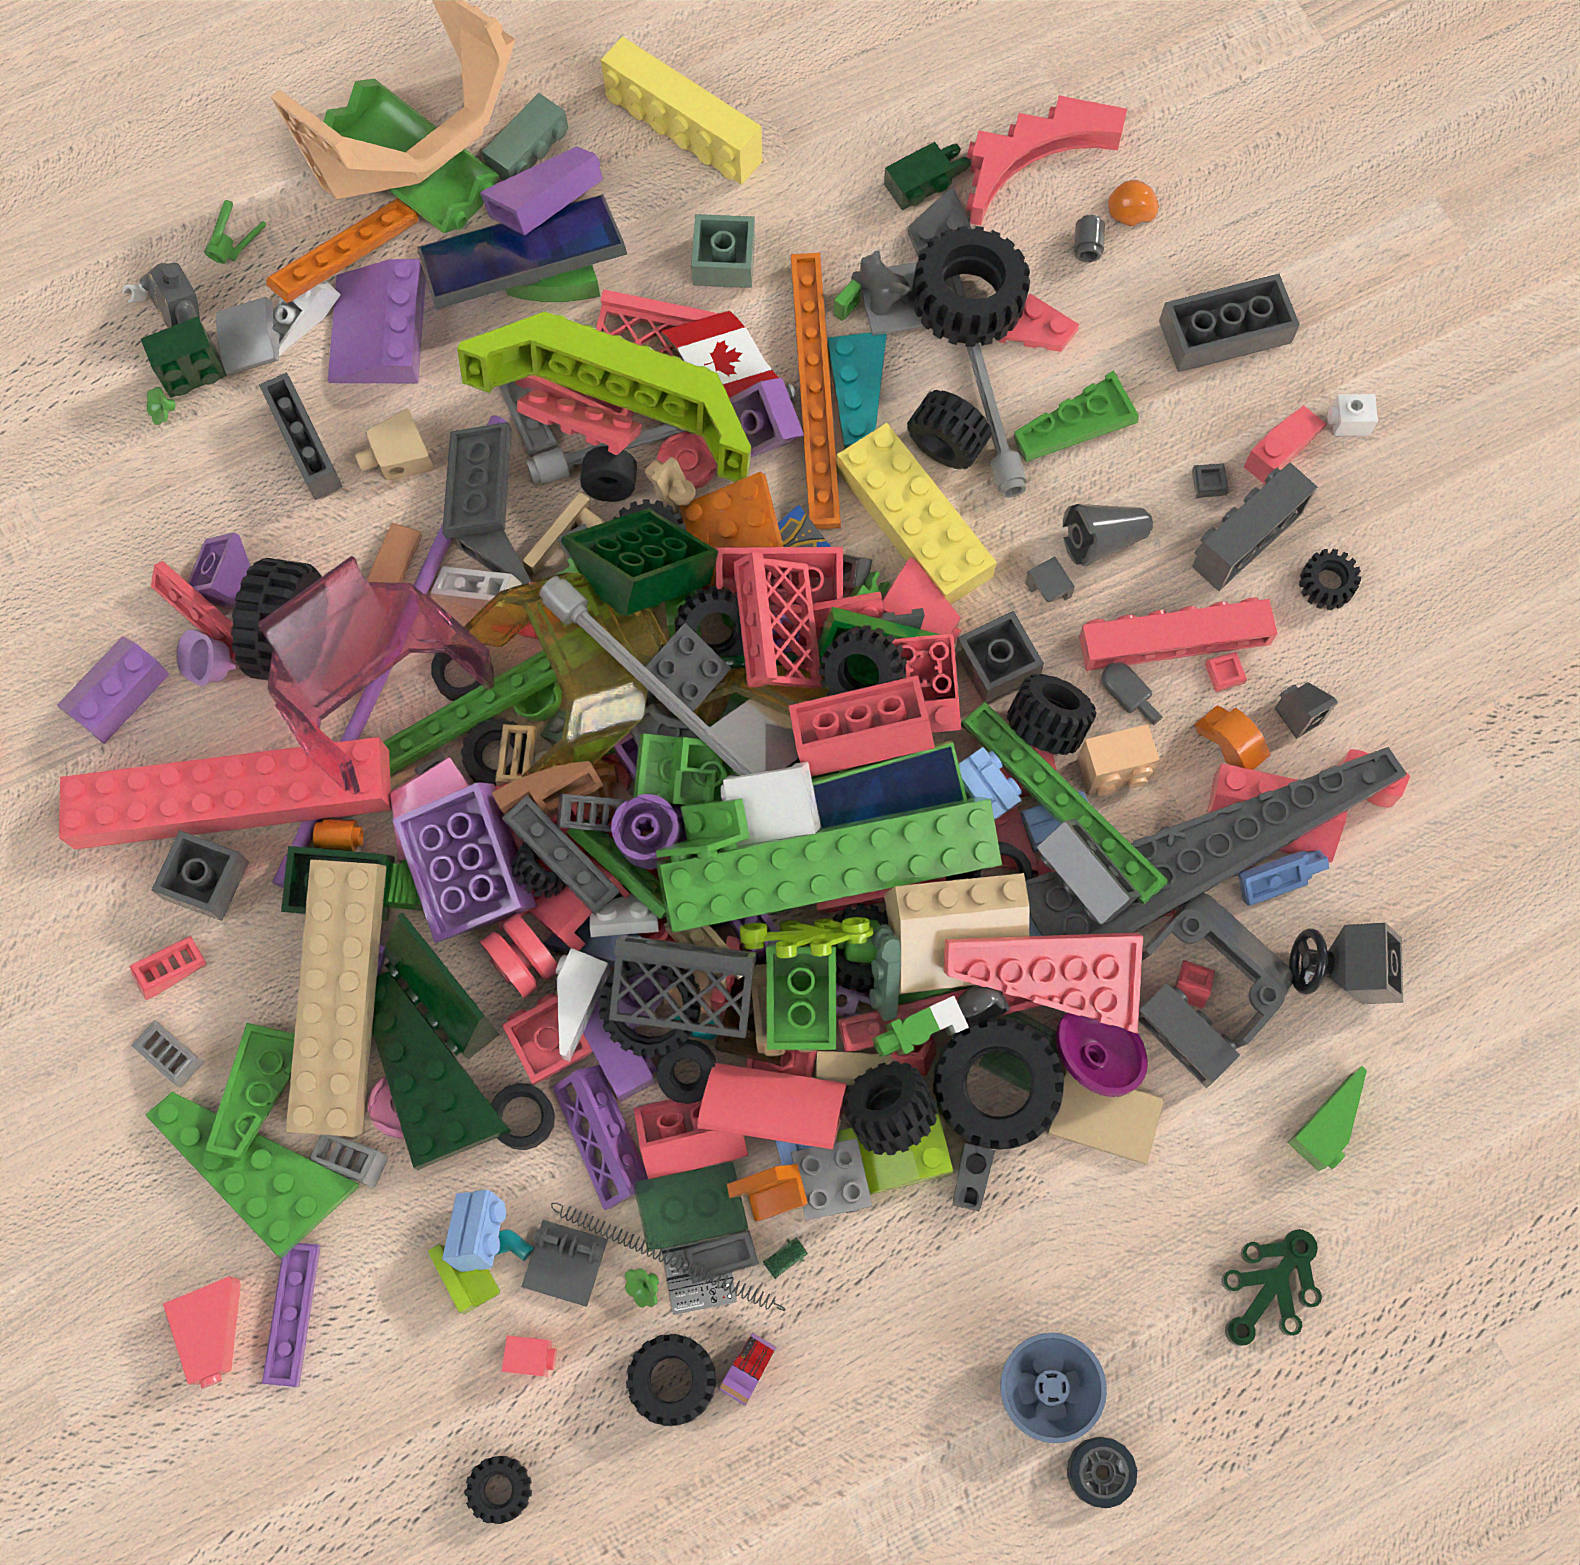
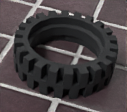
(637, 1042)

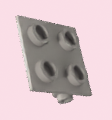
(832, 1179)

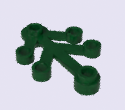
(1275, 1282)

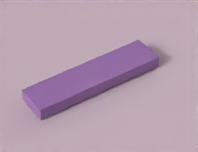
(291, 1316)

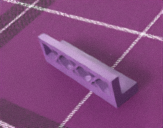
(606, 1132)

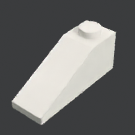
(471, 586)
(578, 992)

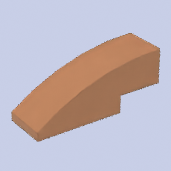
(546, 785)

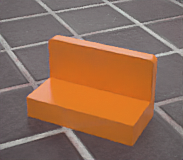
(771, 1191)

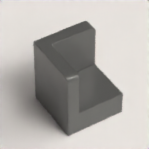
(1050, 580)

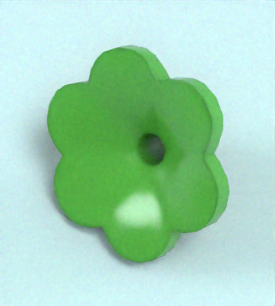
(159, 405)
(642, 1287)

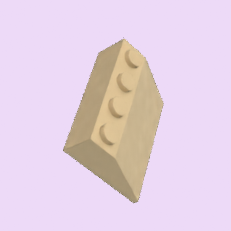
(951, 910)

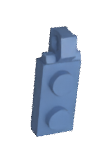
(1280, 875)

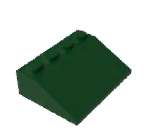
(640, 560)
(437, 989)

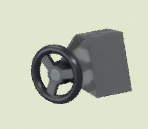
(1361, 961)

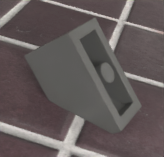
(1304, 707)

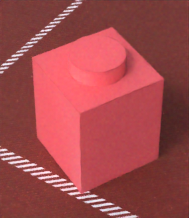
(528, 1356)

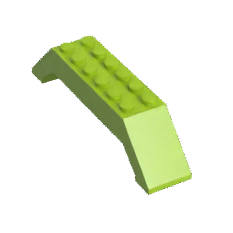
(613, 372)

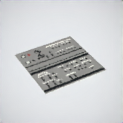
(697, 1296)

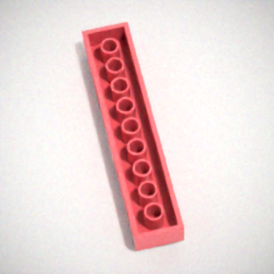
(218, 795)

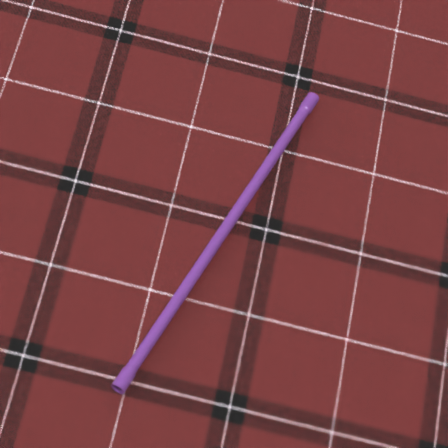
(373, 690)

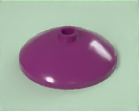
(1101, 1055)

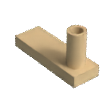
(575, 514)

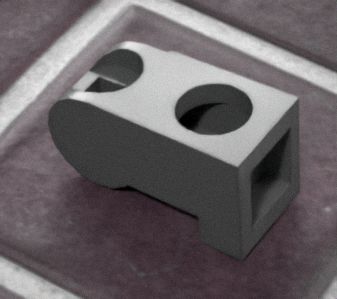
(972, 1176)

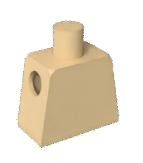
(396, 448)

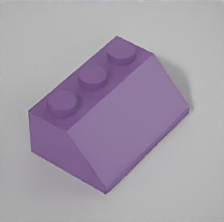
(113, 689)

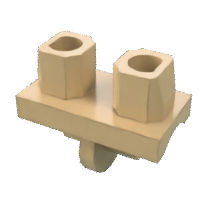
(670, 483)

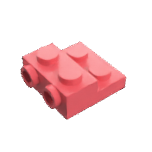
(536, 1040)

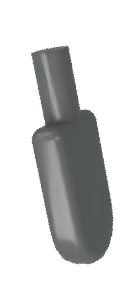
(1129, 690)

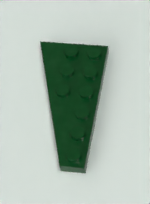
(431, 1090)

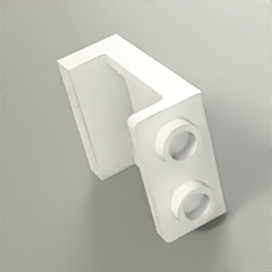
(775, 802)

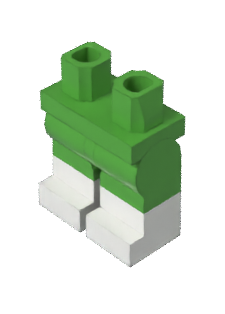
(917, 1028)

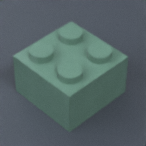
(723, 250)

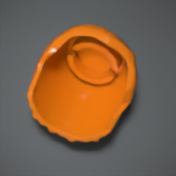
(1133, 203)

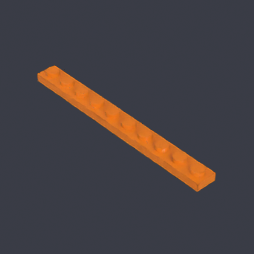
(815, 391)

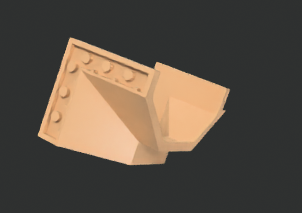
(357, 167)

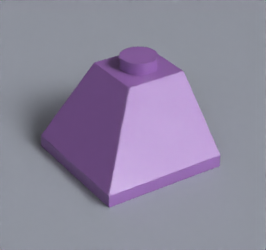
(220, 569)

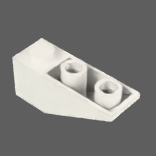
(300, 315)

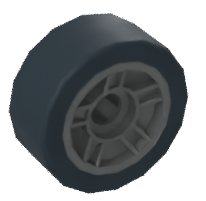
(1120, 1469)

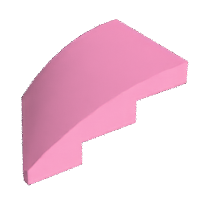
(423, 789)

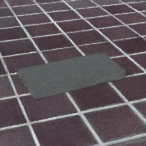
(477, 480)

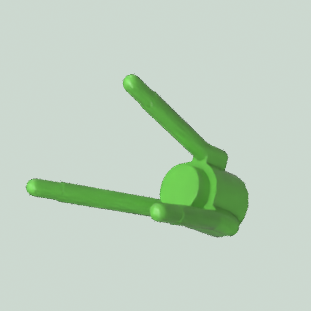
(220, 245)

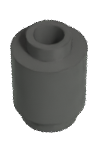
(1089, 238)

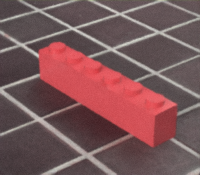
(1178, 633)

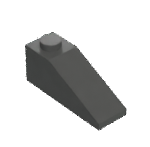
(494, 552)

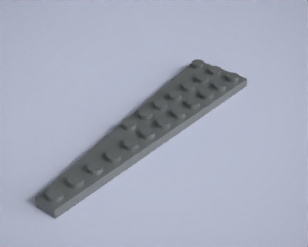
(1219, 845)

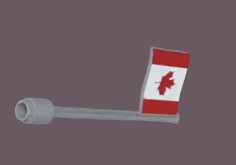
(712, 342)

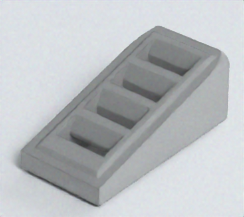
(185, 1069)
(367, 1168)

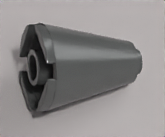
(1103, 530)

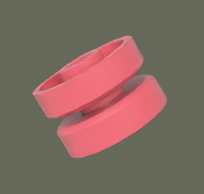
(518, 957)

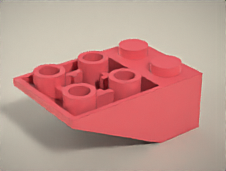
(935, 665)

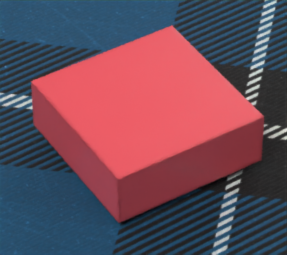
(1225, 671)

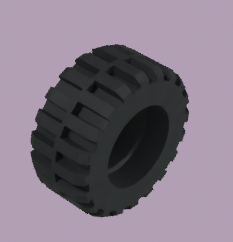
(975, 254)
(263, 591)
(952, 1092)

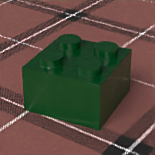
(183, 357)

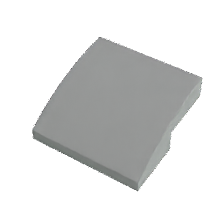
(247, 336)

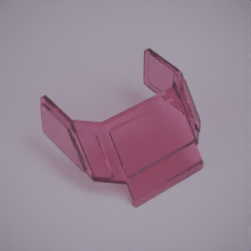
(345, 637)

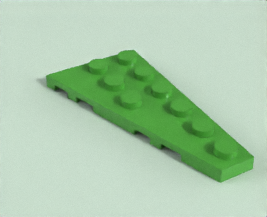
(270, 1187)

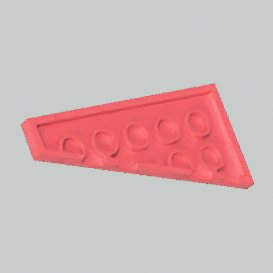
(1070, 973)

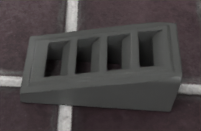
(564, 812)

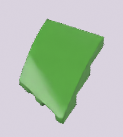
(678, 770)

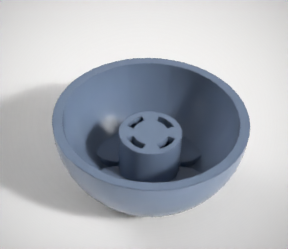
(1078, 1388)

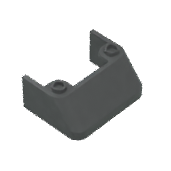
(1210, 920)

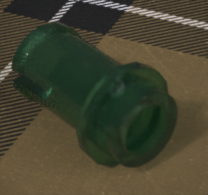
(785, 1257)

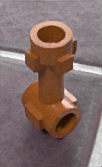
(608, 775)

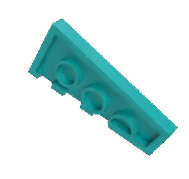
(857, 382)

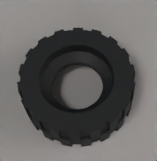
(475, 743)

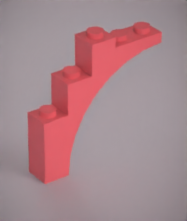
(1068, 127)

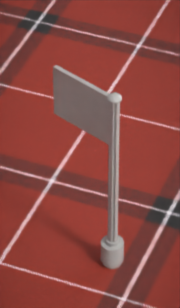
(1006, 464)
(747, 738)

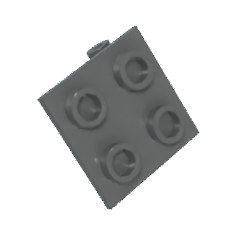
(688, 667)
(564, 1263)

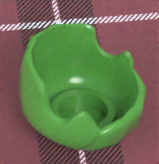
(541, 704)

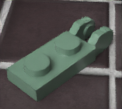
(886, 972)

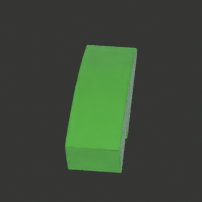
(564, 287)

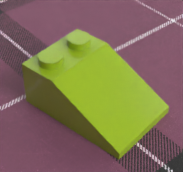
(917, 1165)

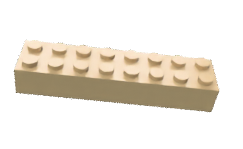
(336, 998)

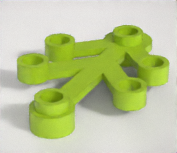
(795, 934)

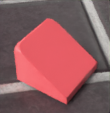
(1195, 983)
(920, 1057)

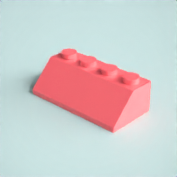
(824, 570)
(861, 726)
(1239, 784)

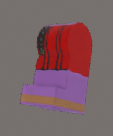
(747, 1369)

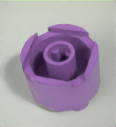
(639, 816)

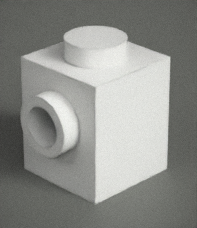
(1353, 415)

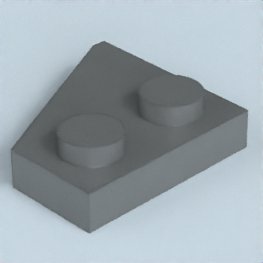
(939, 217)

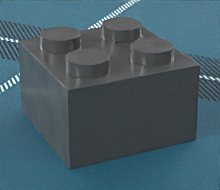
(998, 656)
(200, 875)

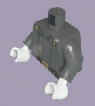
(169, 293)

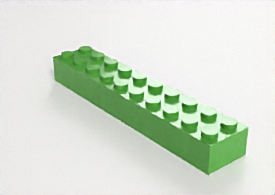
(830, 864)

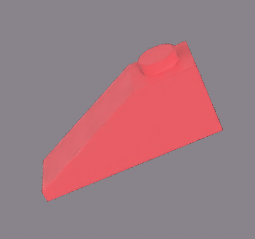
(1284, 443)

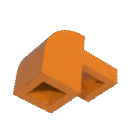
(1236, 735)

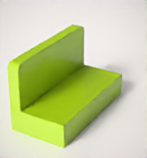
(466, 1288)

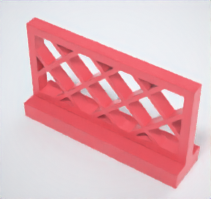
(648, 311)
(758, 621)

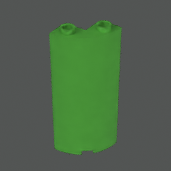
(383, 119)

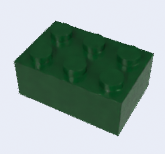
(298, 868)

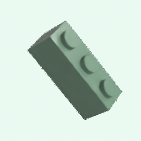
(526, 138)

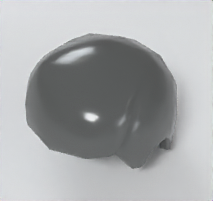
(982, 1003)

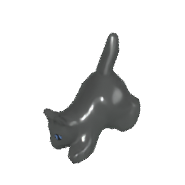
(882, 284)

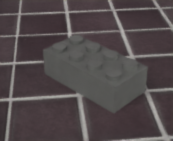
(1228, 322)
(1253, 525)

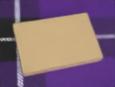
(1108, 1124)

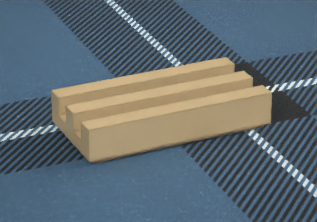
(501, 778)

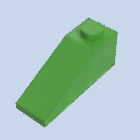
(1331, 1126)

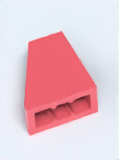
(915, 591)
(205, 1330)

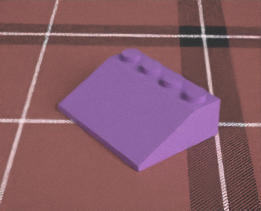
(378, 324)
(462, 862)

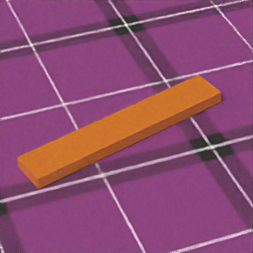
(341, 250)

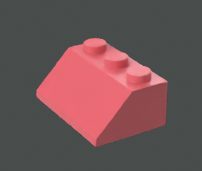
(673, 1142)

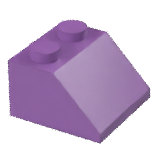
(767, 416)

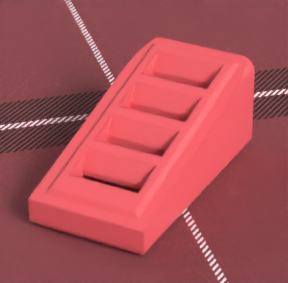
(150, 964)

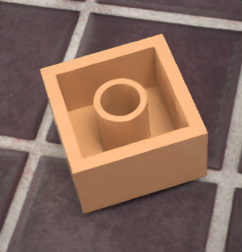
(1118, 760)

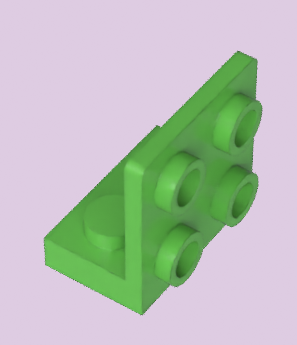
(709, 829)

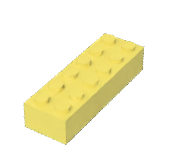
(682, 110)
(915, 513)

